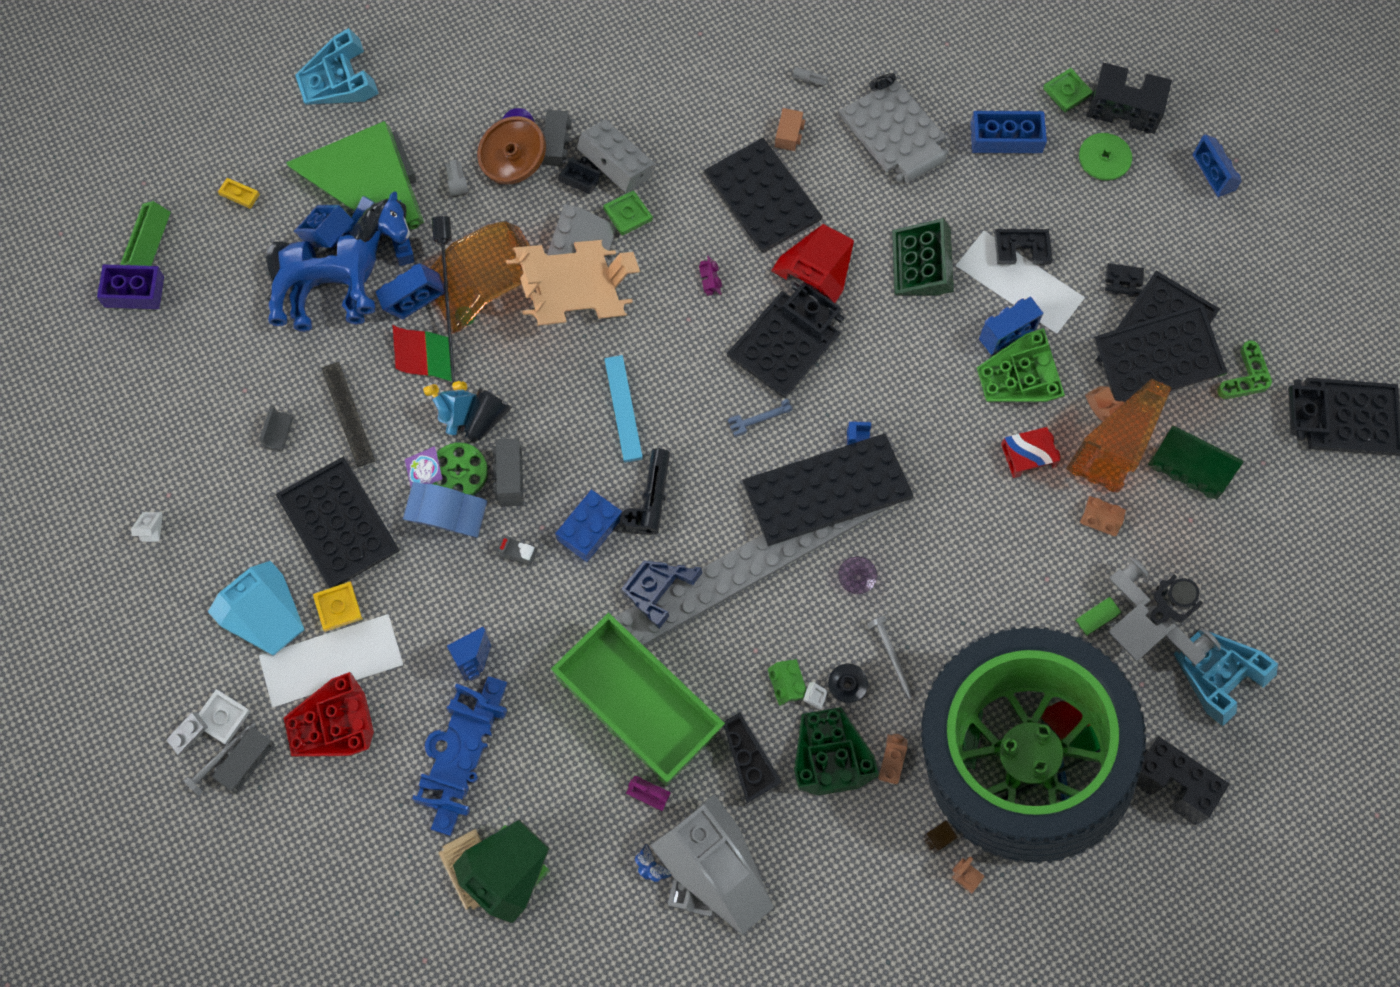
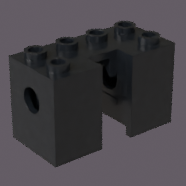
(1140, 106)
(1200, 787)

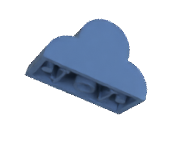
(445, 509)

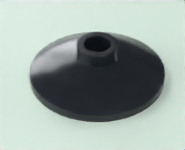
(851, 674)

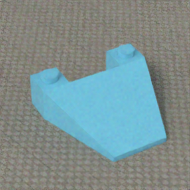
(331, 76)
(1223, 672)

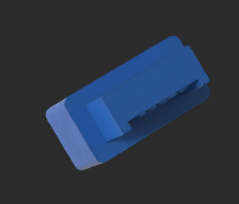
(403, 252)

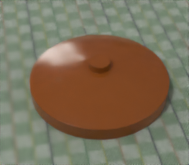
(511, 150)

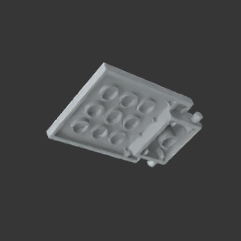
(896, 132)

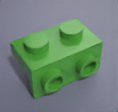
(787, 681)

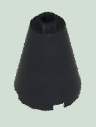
(484, 414)

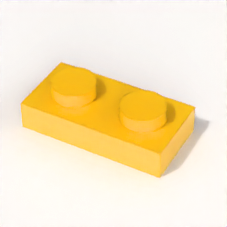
(238, 193)

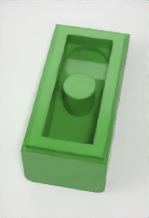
(1098, 616)

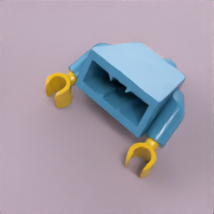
(452, 405)

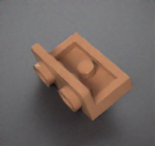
(1103, 516)

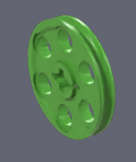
(463, 462)

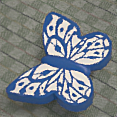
(648, 867)

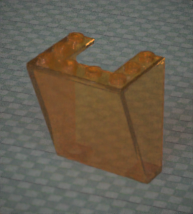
(1120, 439)

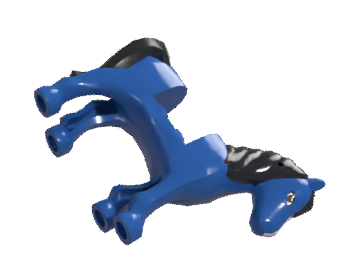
(355, 260)

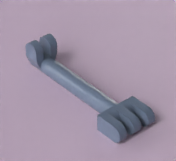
(741, 424)

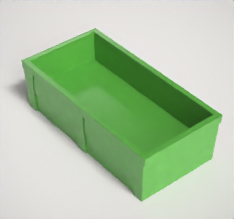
(637, 698)

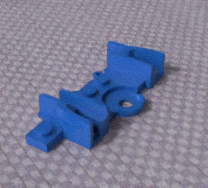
(463, 752)

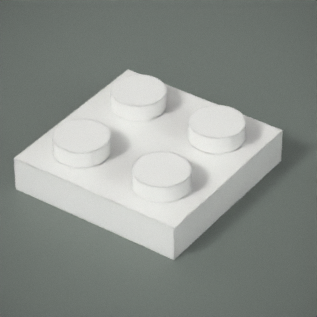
(223, 716)

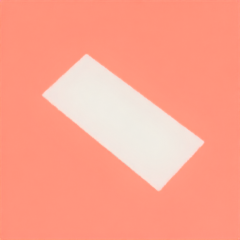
(1020, 282)
(310, 664)

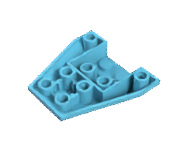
(259, 608)

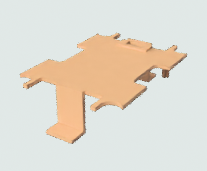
(573, 281)

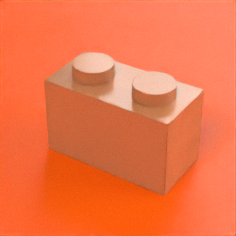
(789, 128)

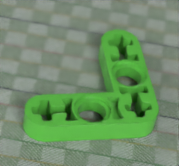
(1254, 375)

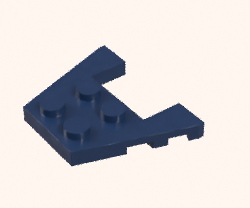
(650, 584)

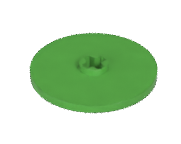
(1100, 167)

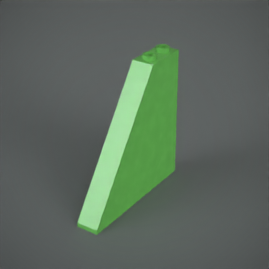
(360, 167)

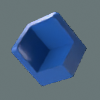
(858, 431)

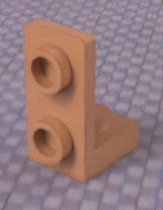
(967, 875)

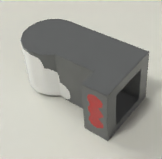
(516, 550)

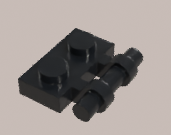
(1124, 275)

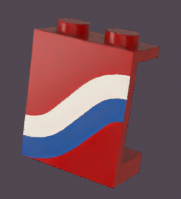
(1030, 451)

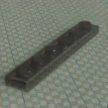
(348, 414)

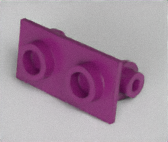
(713, 283)
(648, 793)

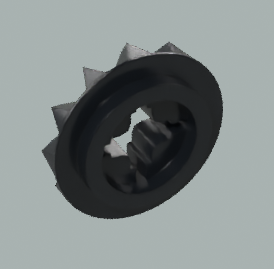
(882, 81)

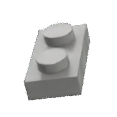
(187, 733)

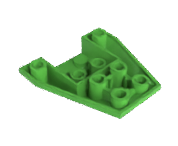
(1022, 372)

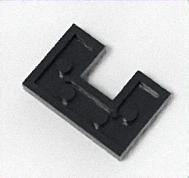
(1009, 239)

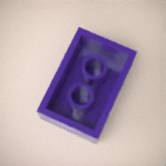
(130, 286)

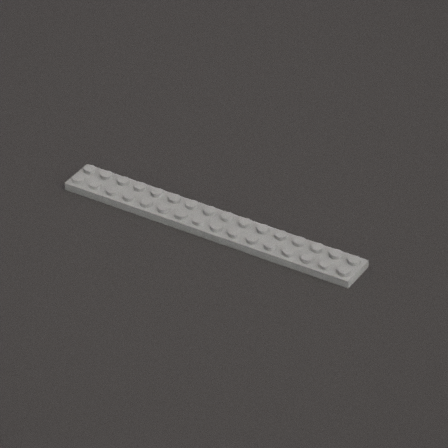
(729, 577)

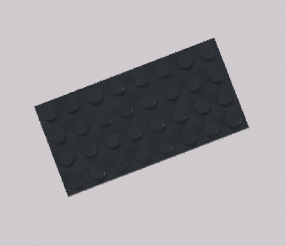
(827, 489)

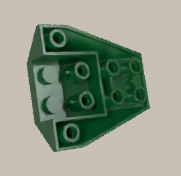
(831, 754)
(503, 870)

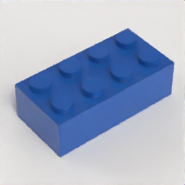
(1008, 132)

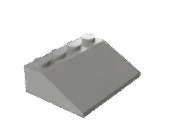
(579, 226)

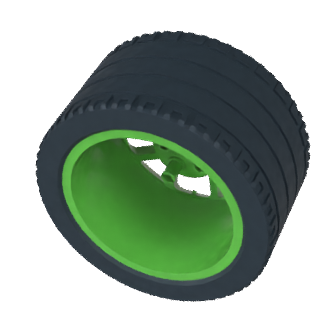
(1031, 751)

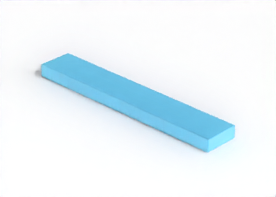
(623, 409)

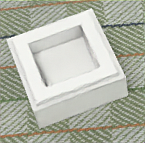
(815, 695)

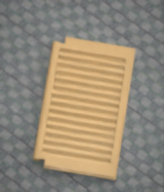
(451, 854)

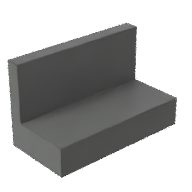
(276, 429)

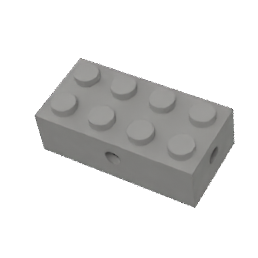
(615, 155)

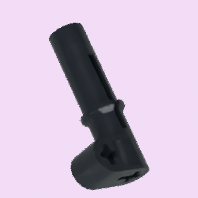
(651, 512)

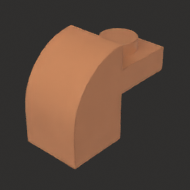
(1102, 402)

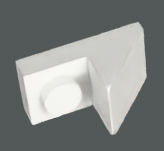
(148, 526)

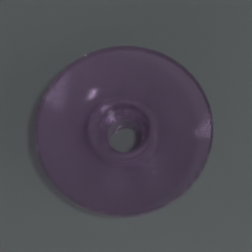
(857, 566)

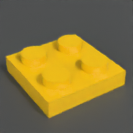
(337, 606)

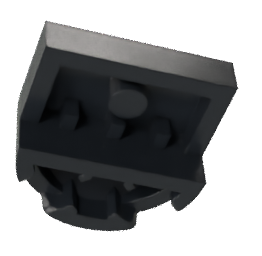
(580, 174)

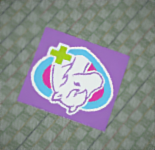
(424, 467)

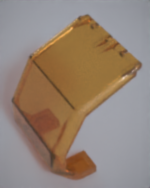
(479, 270)

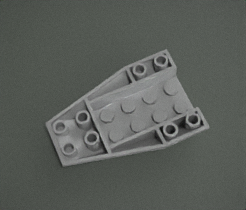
(715, 865)

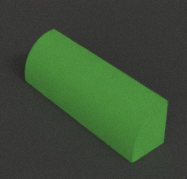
(146, 235)

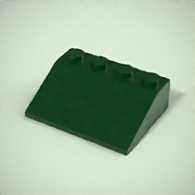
(923, 259)
(1194, 462)

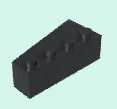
(752, 764)

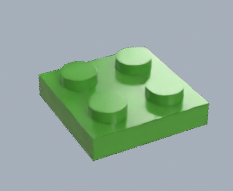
(1067, 90)
(627, 213)

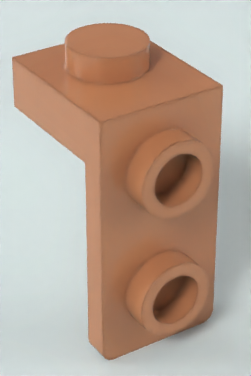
(893, 758)

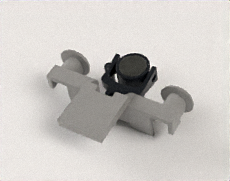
(1142, 631)

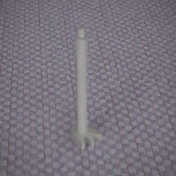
(879, 623)
(191, 783)

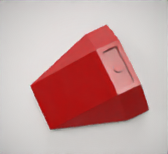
(819, 261)
(331, 721)

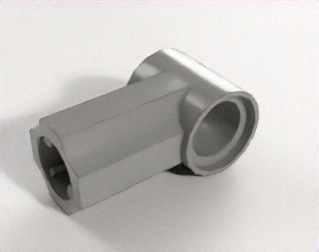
(457, 181)

